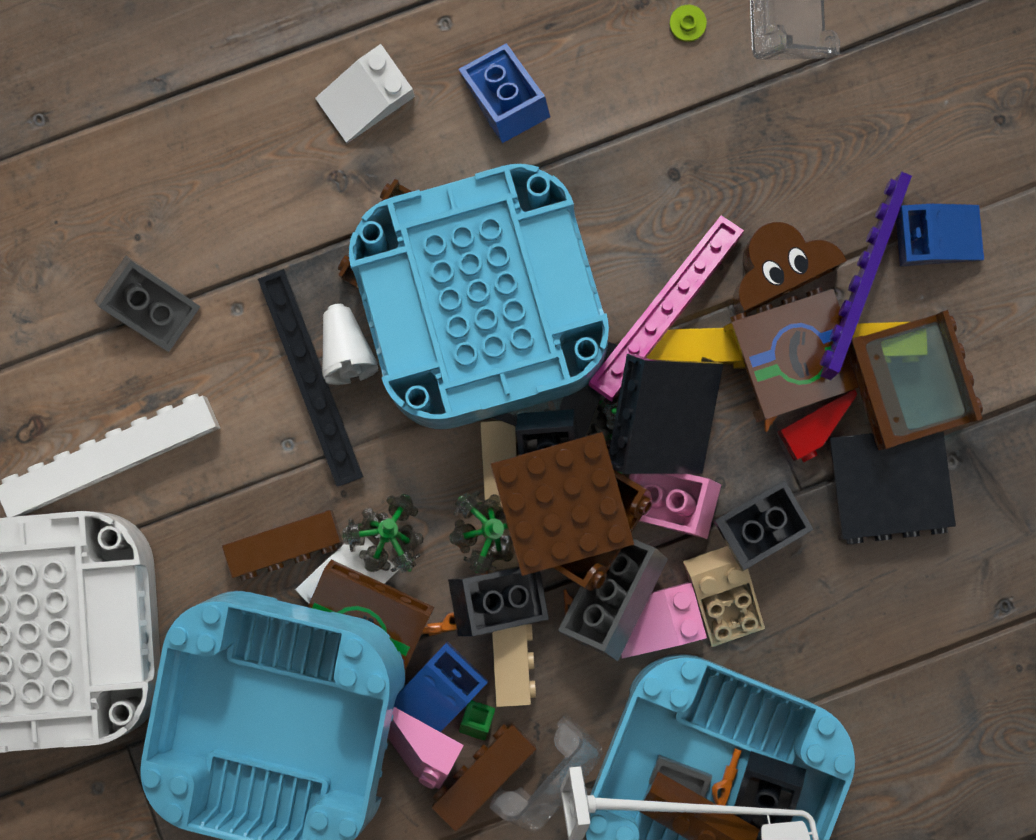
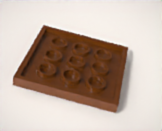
(562, 503)

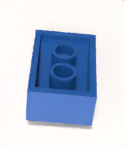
(505, 92)

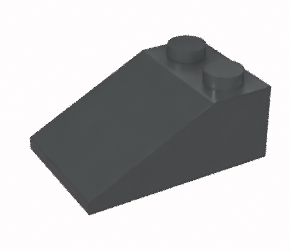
(146, 303)

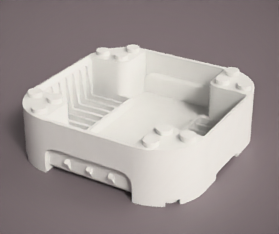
(75, 630)

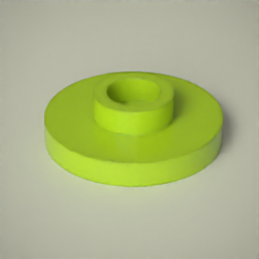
(688, 23)

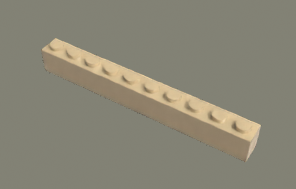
(509, 645)

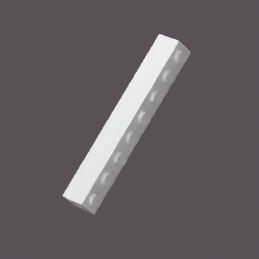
(107, 457)

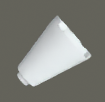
(345, 348)

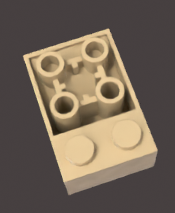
(724, 596)

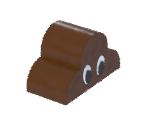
(781, 262)

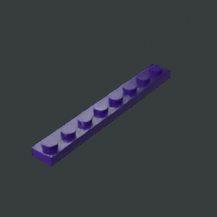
(861, 284)

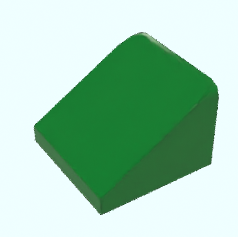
(477, 720)

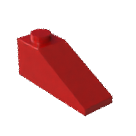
(813, 430)

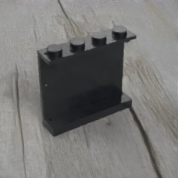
(664, 415)
(891, 488)

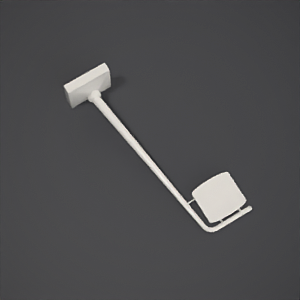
(579, 805)

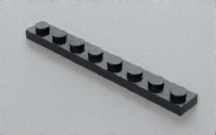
(309, 378)

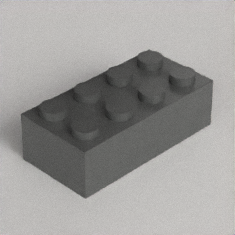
(608, 615)

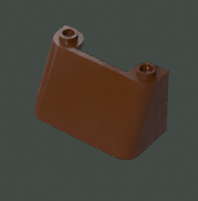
(592, 570)

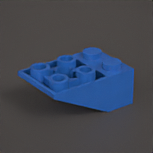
(939, 234)
(441, 688)

